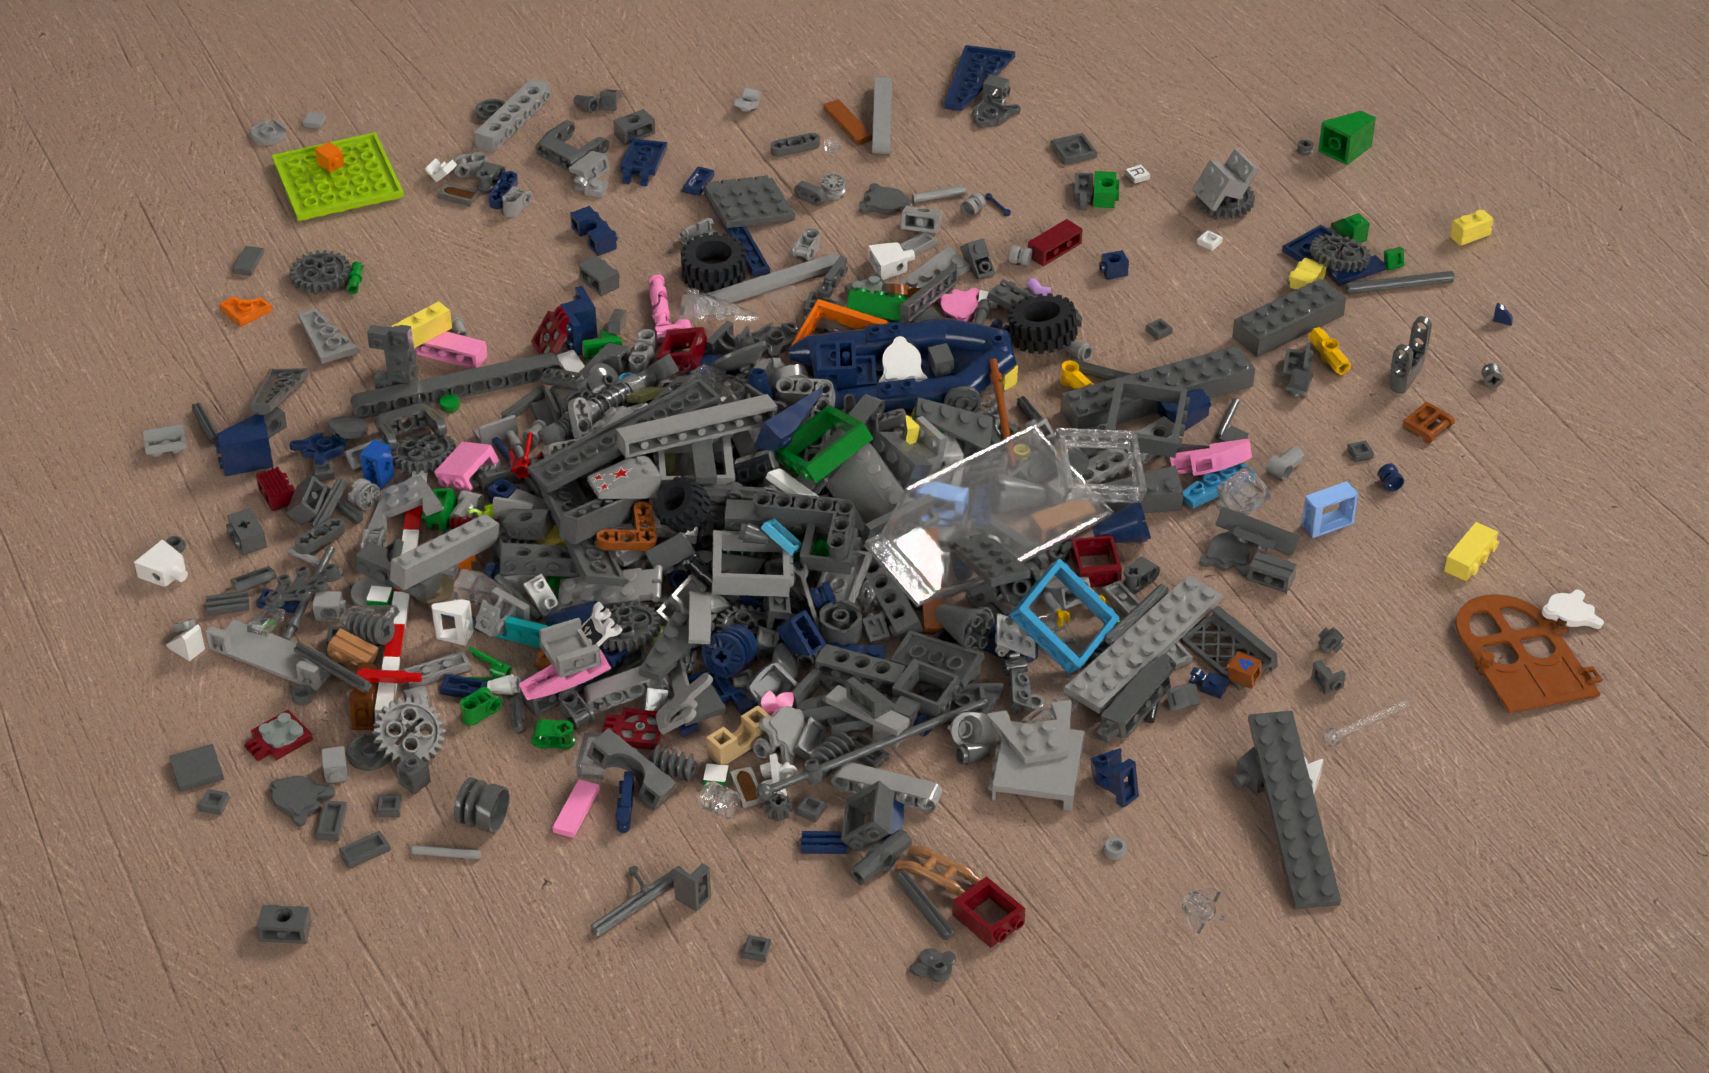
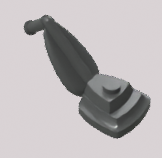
(776, 676)

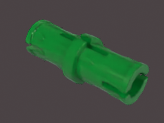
(354, 277)

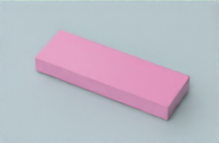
(576, 808)

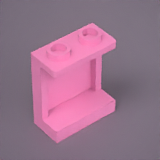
(463, 463)

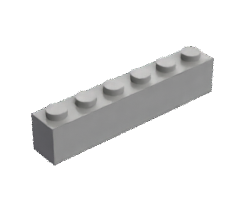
(444, 552)

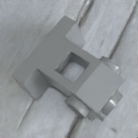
(492, 616)

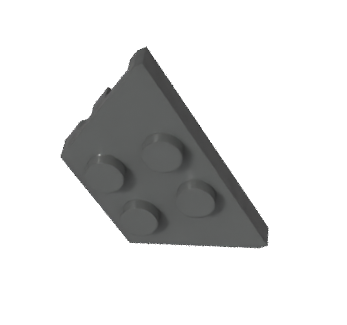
(971, 693)

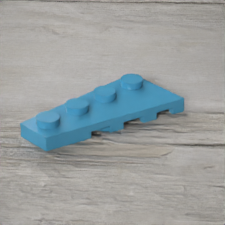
(1206, 490)

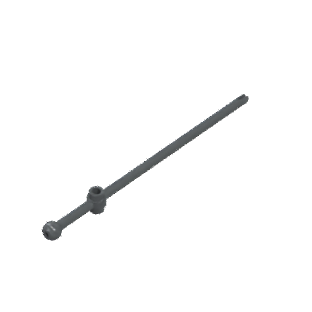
(814, 771)

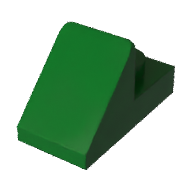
(593, 346)

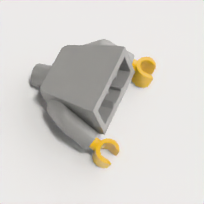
(1059, 597)

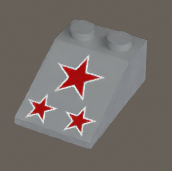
(627, 480)

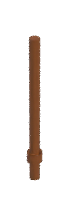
(996, 379)

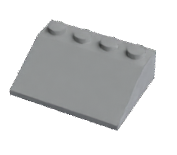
(867, 484)

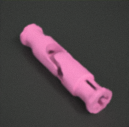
(659, 300)

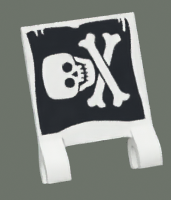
(595, 630)

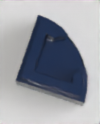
(1502, 315)

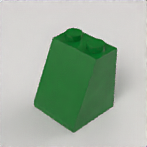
(1347, 136)

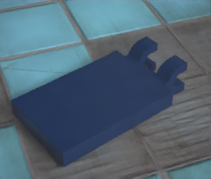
(642, 159)

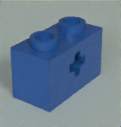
(377, 463)

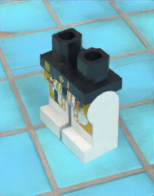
(755, 466)

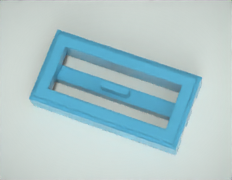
(782, 536)

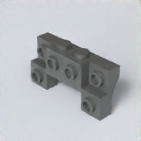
(399, 354)

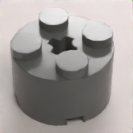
(840, 623)

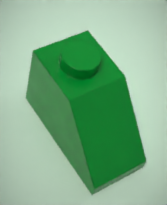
(1353, 226)

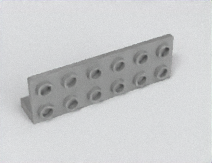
(266, 653)

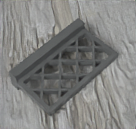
(1238, 633)

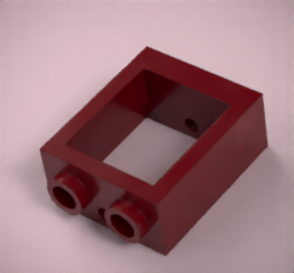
(686, 338)
(1097, 575)
(974, 897)

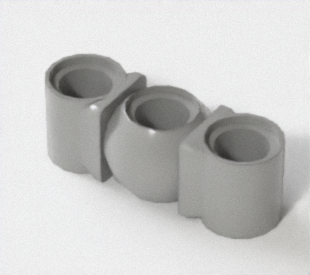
(643, 351)

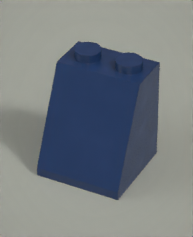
(244, 447)

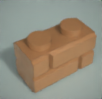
(350, 650)

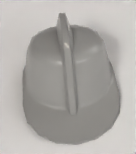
(972, 729)

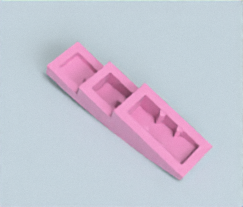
(548, 682)

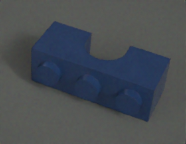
(600, 236)

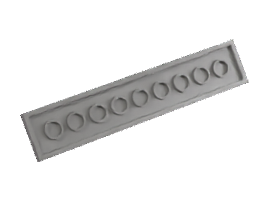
(1143, 643)

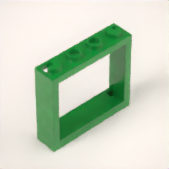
(830, 458)

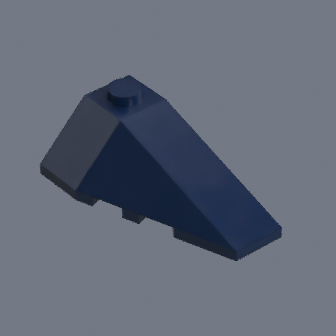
(782, 427)

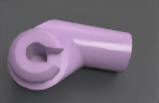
(1035, 287)

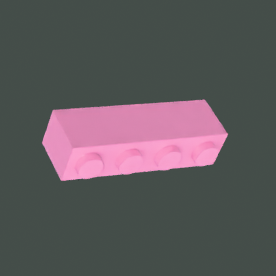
(455, 350)

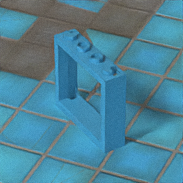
(1044, 636)

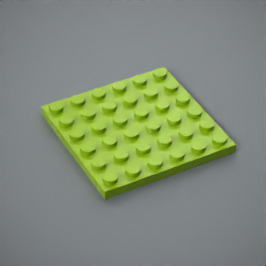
(362, 181)

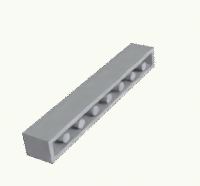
(695, 426)

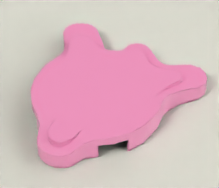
(959, 304)

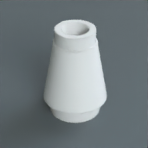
(505, 685)

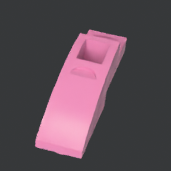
(1213, 459)

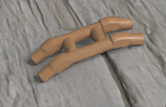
(933, 858)

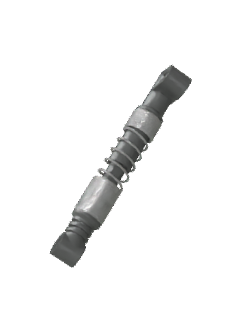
(613, 397)

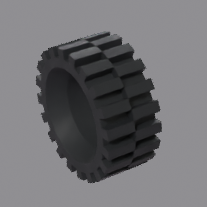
(713, 276)
(1043, 323)

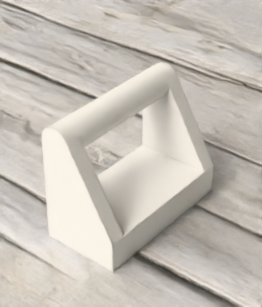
(463, 621)

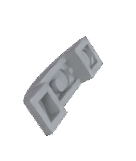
(699, 617)

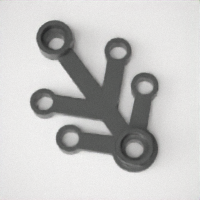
(302, 588)

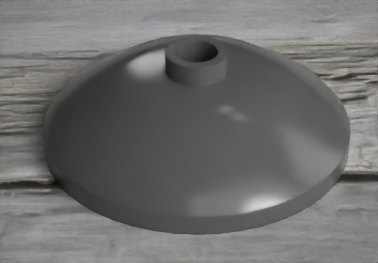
(741, 358)

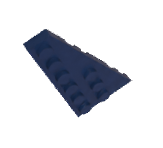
(972, 71)

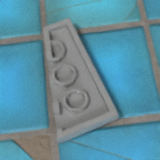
(935, 266)

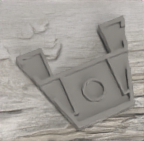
(403, 498)
(1037, 740)

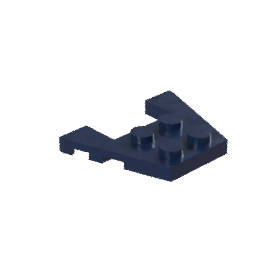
(726, 693)

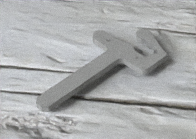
(682, 699)

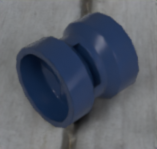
(1389, 475)
(827, 592)

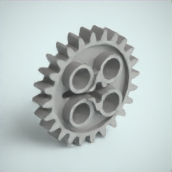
(394, 719)

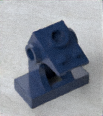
(1110, 774)

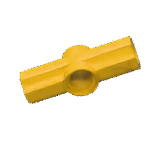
(1329, 351)

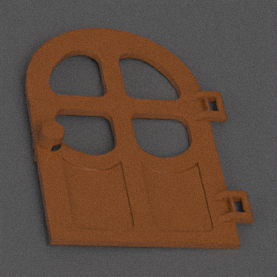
(1530, 680)

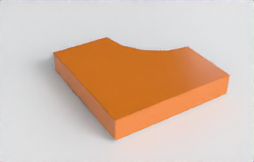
(243, 310)

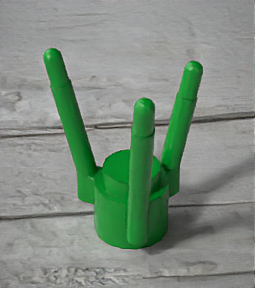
(498, 668)

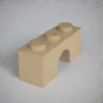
(727, 746)

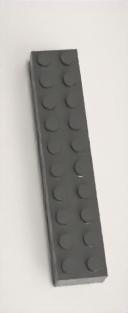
(1213, 372)

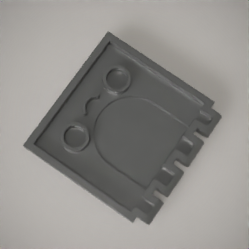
(748, 201)

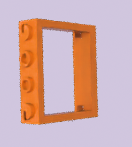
(836, 313)

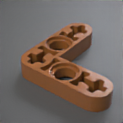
(899, 289)
(637, 542)

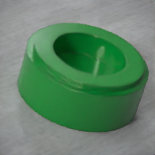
(449, 403)

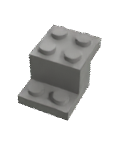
(1225, 179)
(930, 443)

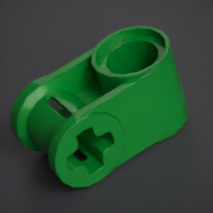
(477, 706)
(552, 733)

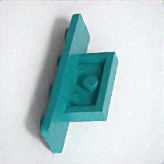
(522, 631)

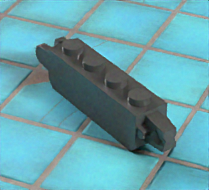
(1136, 700)

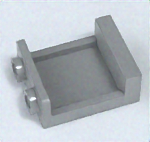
(568, 648)

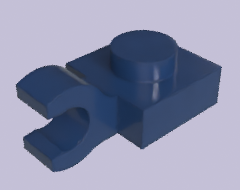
(1210, 684)

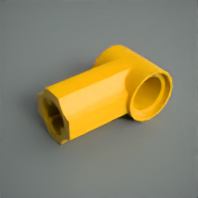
(1072, 377)

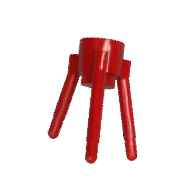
(520, 466)

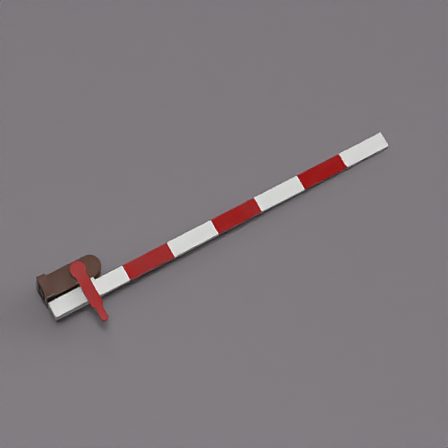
(384, 682)

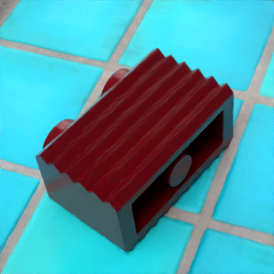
(275, 488)

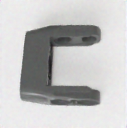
(563, 154)
(1407, 366)
(418, 416)

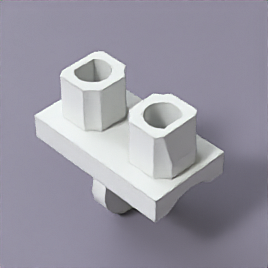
(541, 595)
(777, 772)

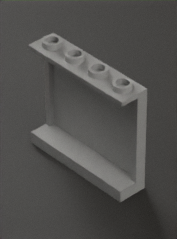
(1041, 779)

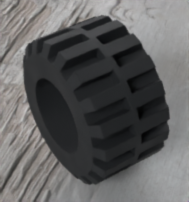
(682, 504)

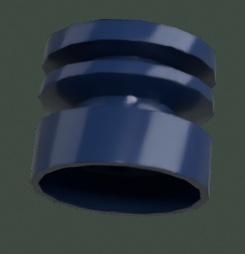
(729, 650)

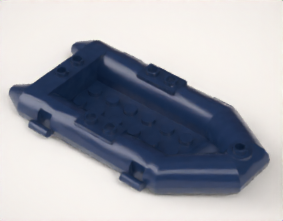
(969, 344)

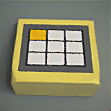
(910, 430)

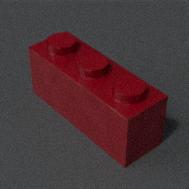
(1055, 242)

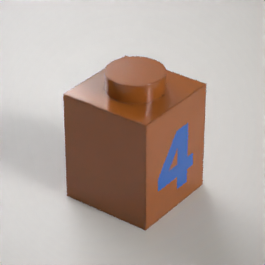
(1244, 670)

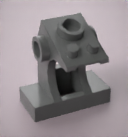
(725, 342)

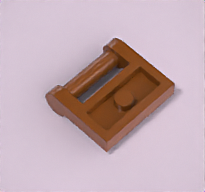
(1426, 416)

